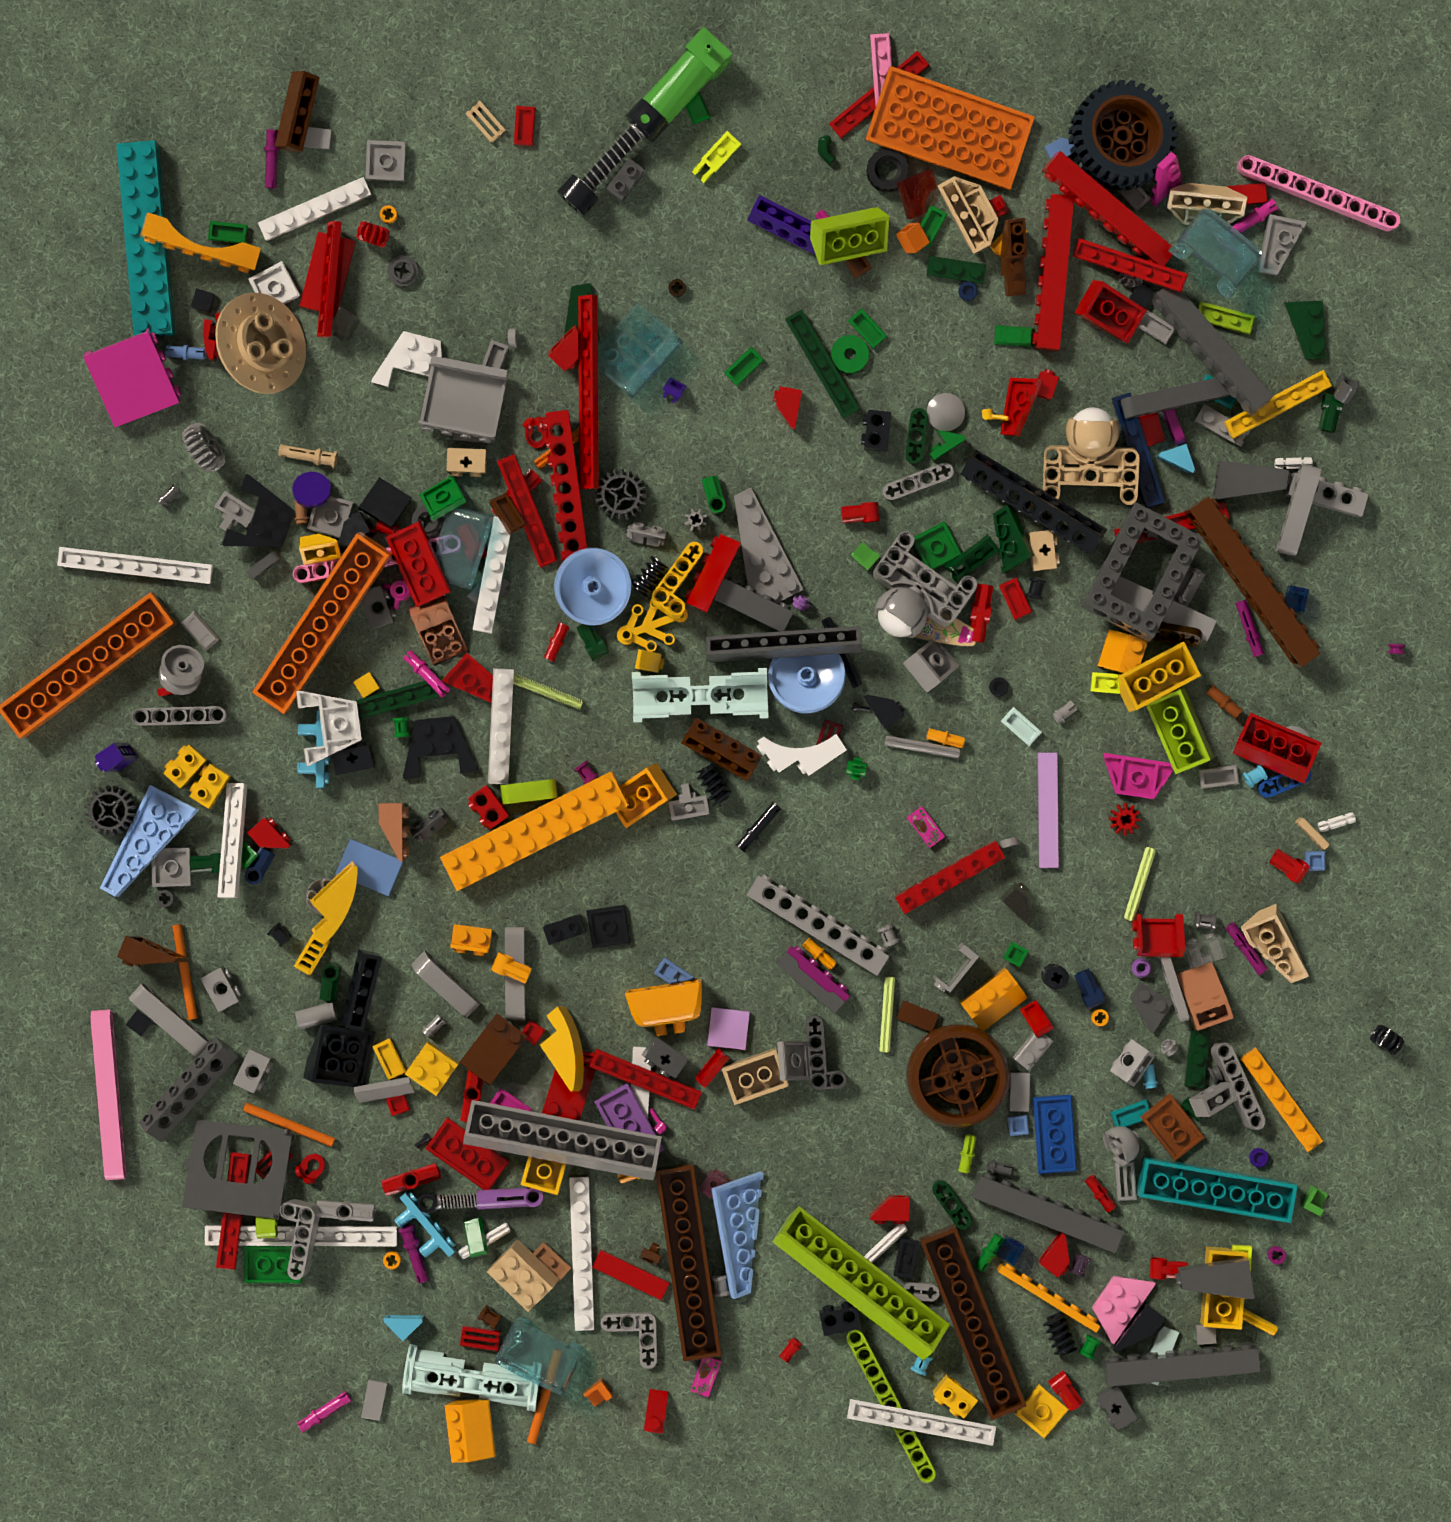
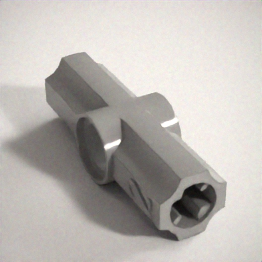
(358, 1211)

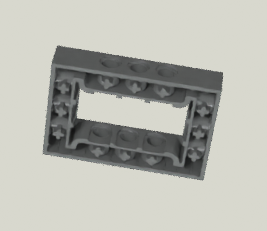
(1099, 598)

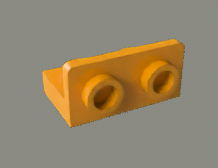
(471, 939)

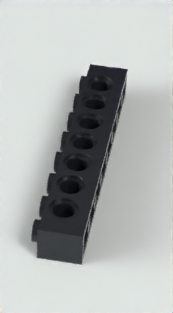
(1029, 492)

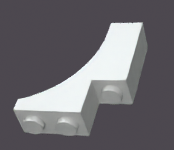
(810, 758)

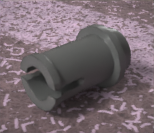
(169, 496)
(999, 1168)

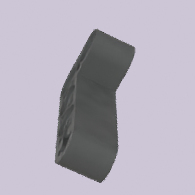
(820, 1051)

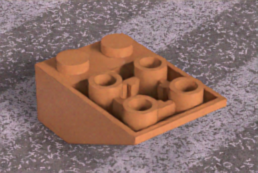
(438, 629)
(393, 823)
(1204, 996)

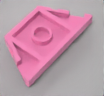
(1120, 1303)

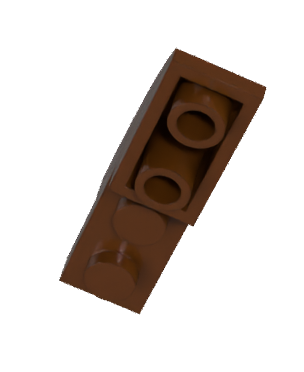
(1012, 256)

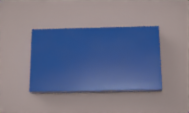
(1054, 1134)

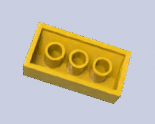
(1157, 677)
(1222, 1310)

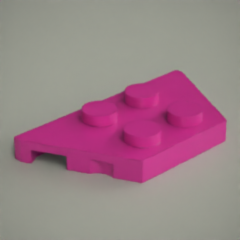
(1136, 775)

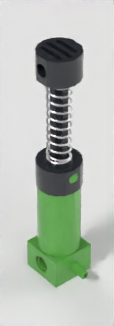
(703, 60)

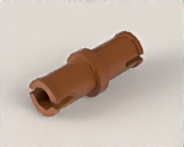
(1224, 701)

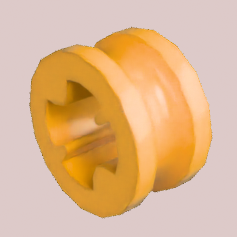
(383, 217)
(1095, 1013)
(386, 1261)

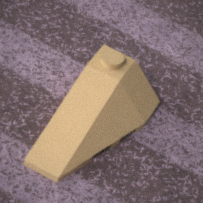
(1272, 938)

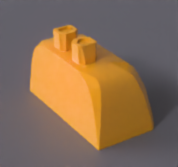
(666, 1005)

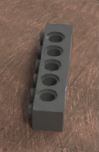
(188, 1089)

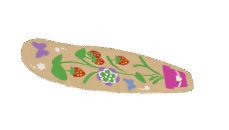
(955, 634)

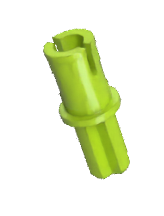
(967, 1153)

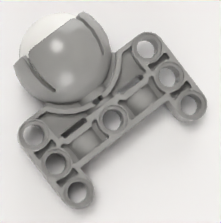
(910, 600)

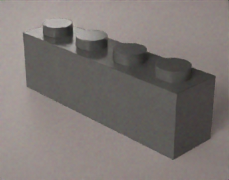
(752, 605)

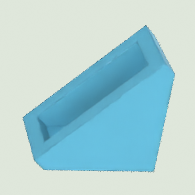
(1179, 458)
(403, 1324)

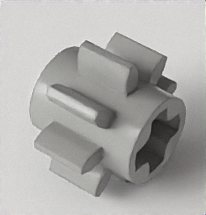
(697, 525)

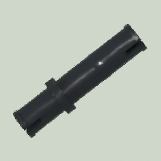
(753, 833)

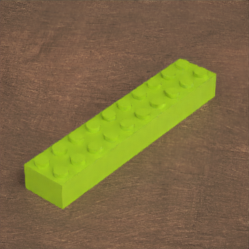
(861, 1283)

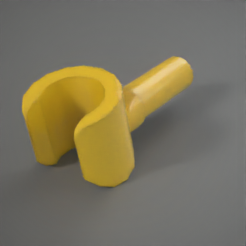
(987, 414)

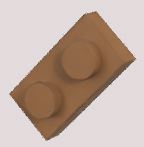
(552, 1260)

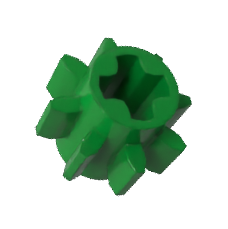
(856, 768)

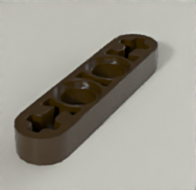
(1165, 636)

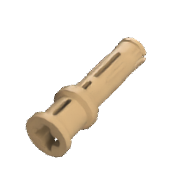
(318, 456)

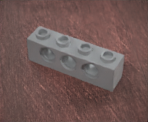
(1354, 507)

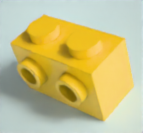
(185, 765)
(209, 786)
(954, 1396)

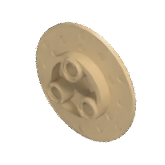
(253, 349)

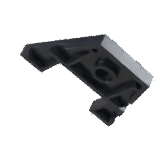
(269, 520)
(435, 738)

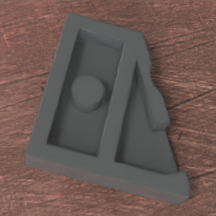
(1150, 1005)

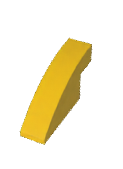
(335, 902)
(565, 1048)

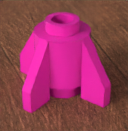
(398, 597)

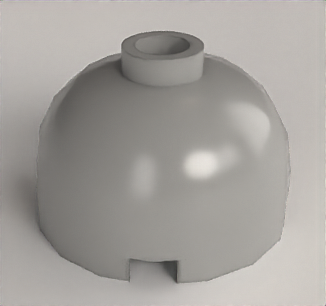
(1123, 1144)

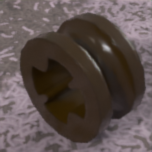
(672, 284)

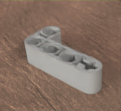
(444, 984)
(300, 1240)

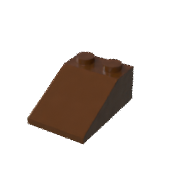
(140, 951)
(493, 1049)

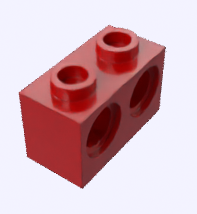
(492, 804)

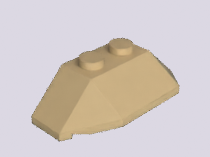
(1190, 198)
(970, 212)

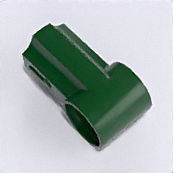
(1330, 412)
(594, 644)
(205, 863)
(329, 984)

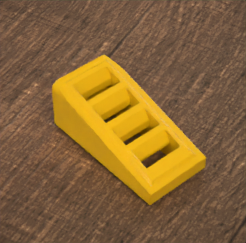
(305, 969)

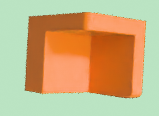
(912, 238)
(598, 1392)

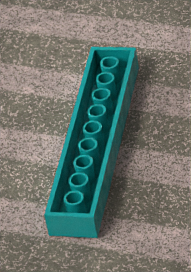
(146, 262)

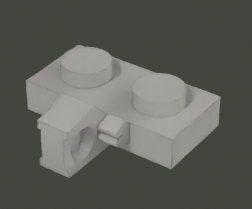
(233, 511)
(688, 805)

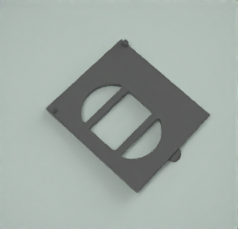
(248, 1199)

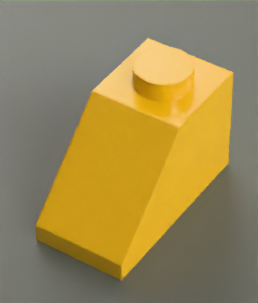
(318, 548)
(649, 661)

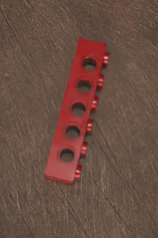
(949, 877)

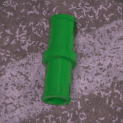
(989, 1252)

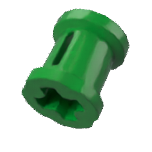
(401, 727)
(1090, 1347)

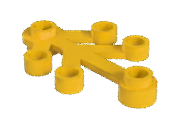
(648, 626)

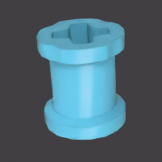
(1255, 776)
(921, 1370)

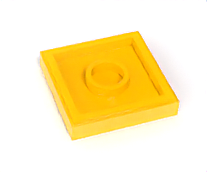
(1042, 1411)

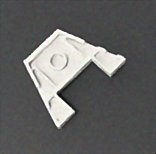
(409, 354)
(338, 724)

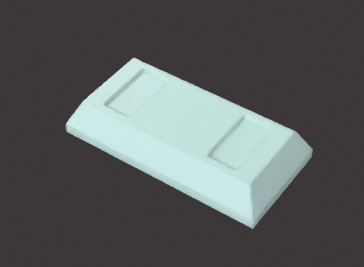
(1021, 726)

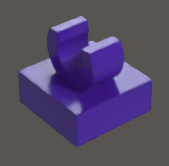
(674, 388)

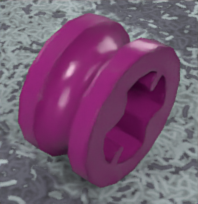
(1396, 648)
(1275, 1260)

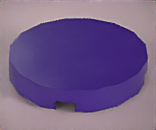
(311, 489)

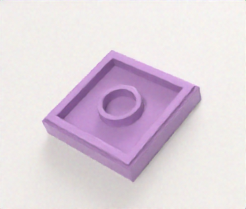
(728, 1028)

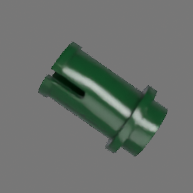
(1187, 1107)

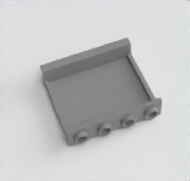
(463, 399)

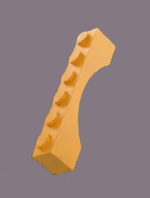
(160, 230)

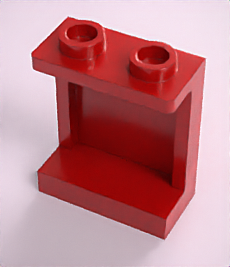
(1159, 936)

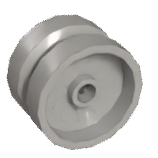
(181, 669)

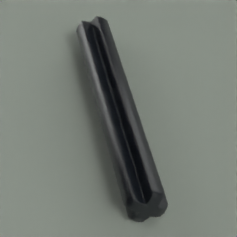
(849, 667)

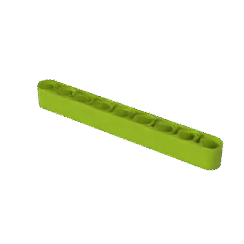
(885, 1396)

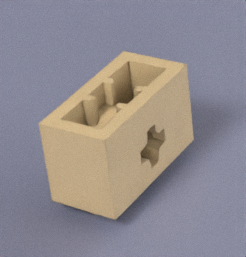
(456, 456)
(1039, 561)

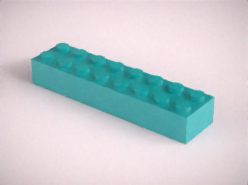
(1216, 1189)

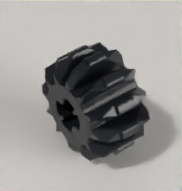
(1387, 1039)

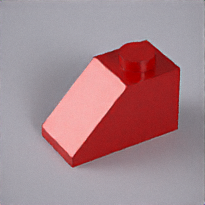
(565, 351)
(788, 404)
(1056, 1256)
(656, 1411)

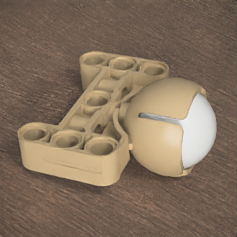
(1092, 438)

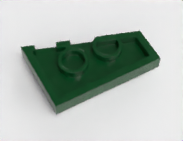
(1308, 323)
(1012, 539)

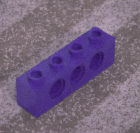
(782, 223)
(115, 757)

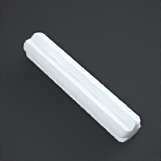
(491, 1237)
(886, 1242)

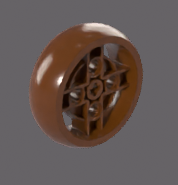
(924, 1086)

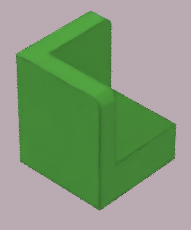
(865, 556)
(1314, 1200)

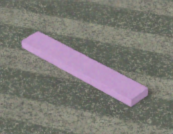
(1048, 810)

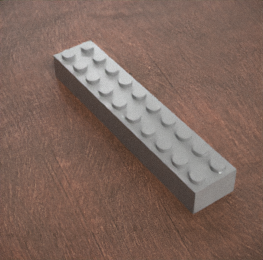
(562, 1140)

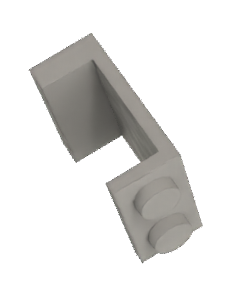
(972, 957)

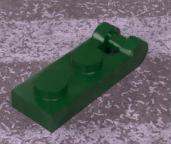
(972, 558)

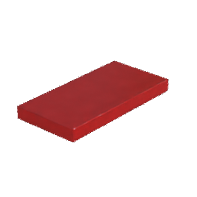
(312, 288)
(418, 564)
(475, 1163)

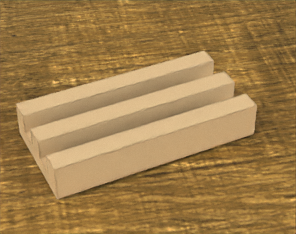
(475, 109)
(1312, 833)

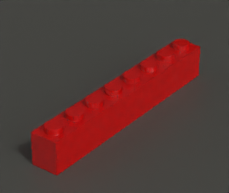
(1107, 209)
(1054, 272)

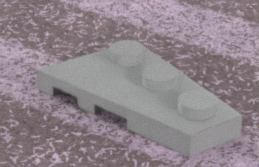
(1278, 241)

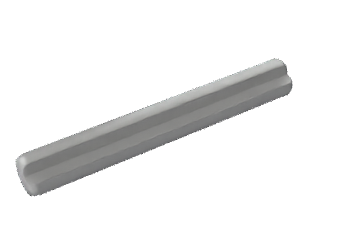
(922, 747)

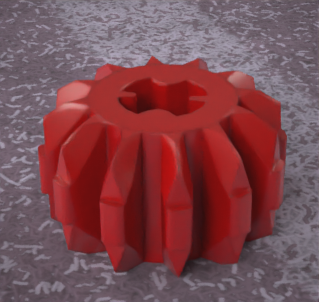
(372, 234)
(1124, 812)

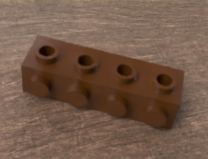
(297, 111)
(721, 749)

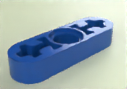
(1268, 782)

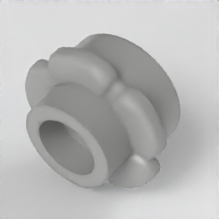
(1169, 1047)

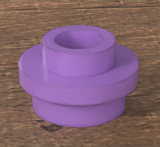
(801, 603)
(1145, 972)

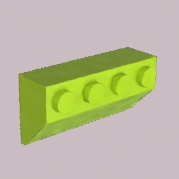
(850, 235)
(1180, 730)

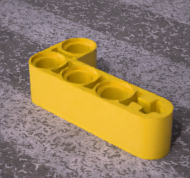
(679, 577)

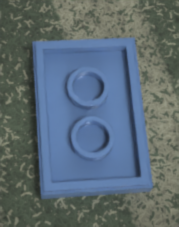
(375, 868)

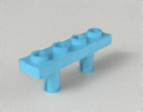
(318, 767)
(437, 1239)

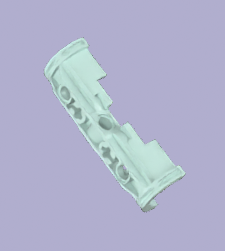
(752, 683)
(422, 1362)

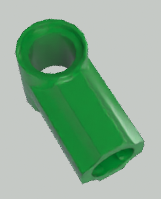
(713, 493)

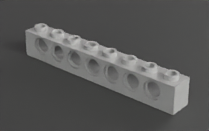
(873, 964)

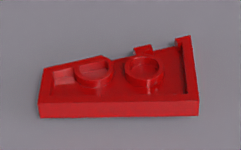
(471, 678)

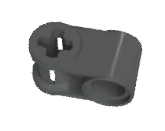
(1345, 389)

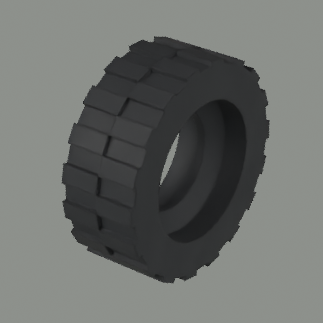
(887, 155)

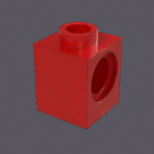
(1048, 385)

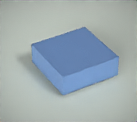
(1315, 860)
(1018, 1125)

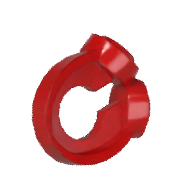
(528, 425)
(300, 1170)

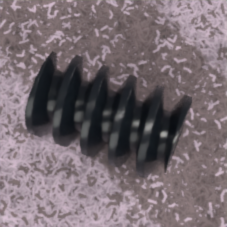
(649, 577)
(714, 784)
(1047, 975)
(1060, 1334)

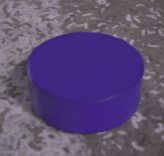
(1258, 1157)

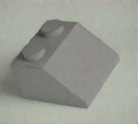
(931, 664)

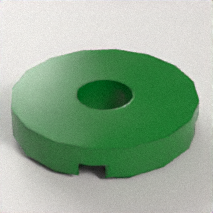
(849, 365)

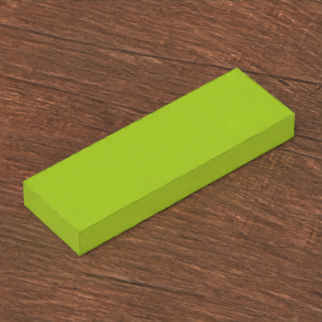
(1227, 318)

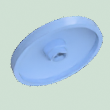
(592, 586)
(807, 682)

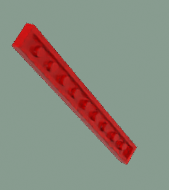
(588, 392)

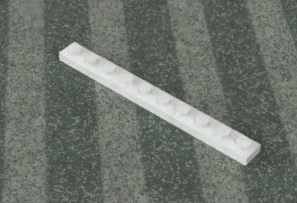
(325, 1236)

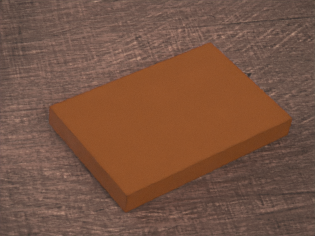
(1172, 1127)

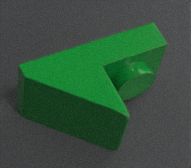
(950, 441)

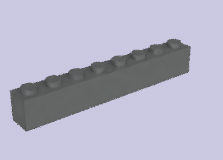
(1212, 349)
(784, 644)
(1047, 1213)
(1182, 1365)

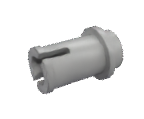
(1064, 712)
(432, 1027)

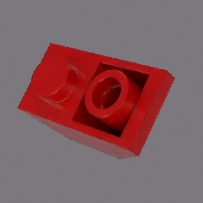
(267, 835)
(893, 1208)

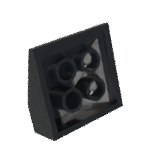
(339, 1056)

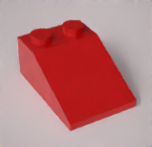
(1110, 311)
(564, 1103)

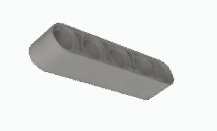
(1298, 510)
(170, 713)
(515, 990)
(169, 1020)
(1245, 1091)

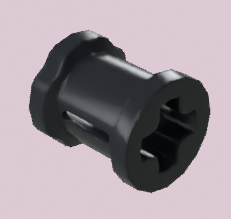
(1036, 588)
(279, 934)

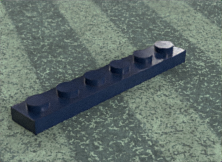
(1134, 438)

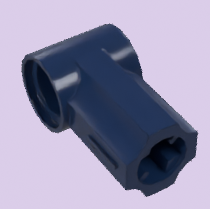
(260, 864)
(1090, 992)

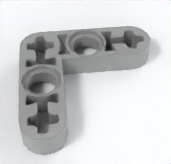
(637, 1326)

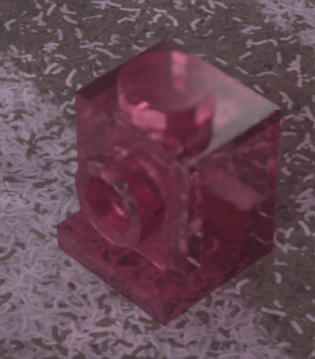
(715, 1175)

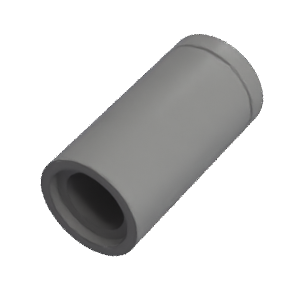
(316, 1015)

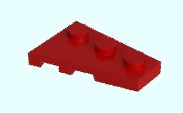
(1018, 403)

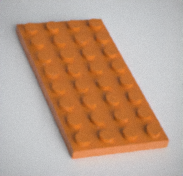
(949, 128)

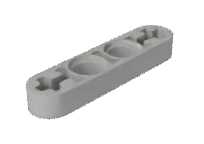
(918, 483)
(1174, 989)

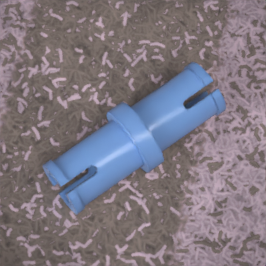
(185, 352)

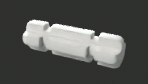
(1292, 463)
(1336, 822)

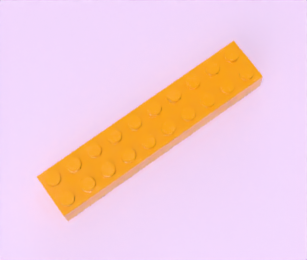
(535, 830)

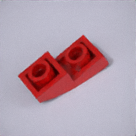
(210, 345)

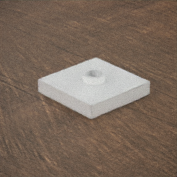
(276, 283)

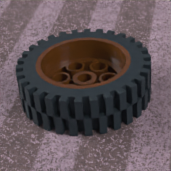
(1140, 111)

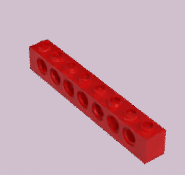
(563, 419)

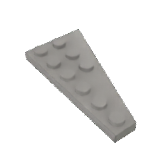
(763, 556)

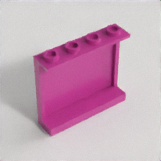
(132, 378)

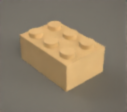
(754, 1076)
(522, 1275)

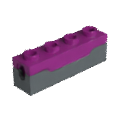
(813, 979)

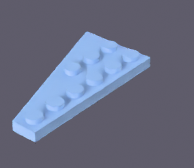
(153, 827)
(738, 1226)

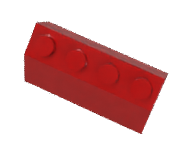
(713, 573)
(1277, 748)

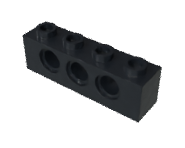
(361, 990)

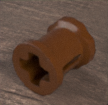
(489, 1317)

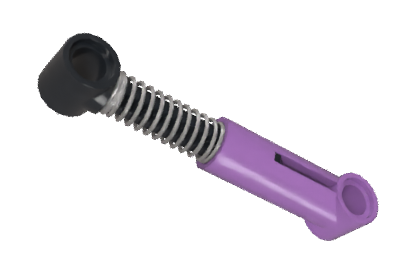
(482, 1199)

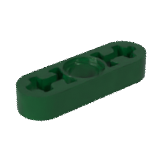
(923, 431)
(955, 1219)

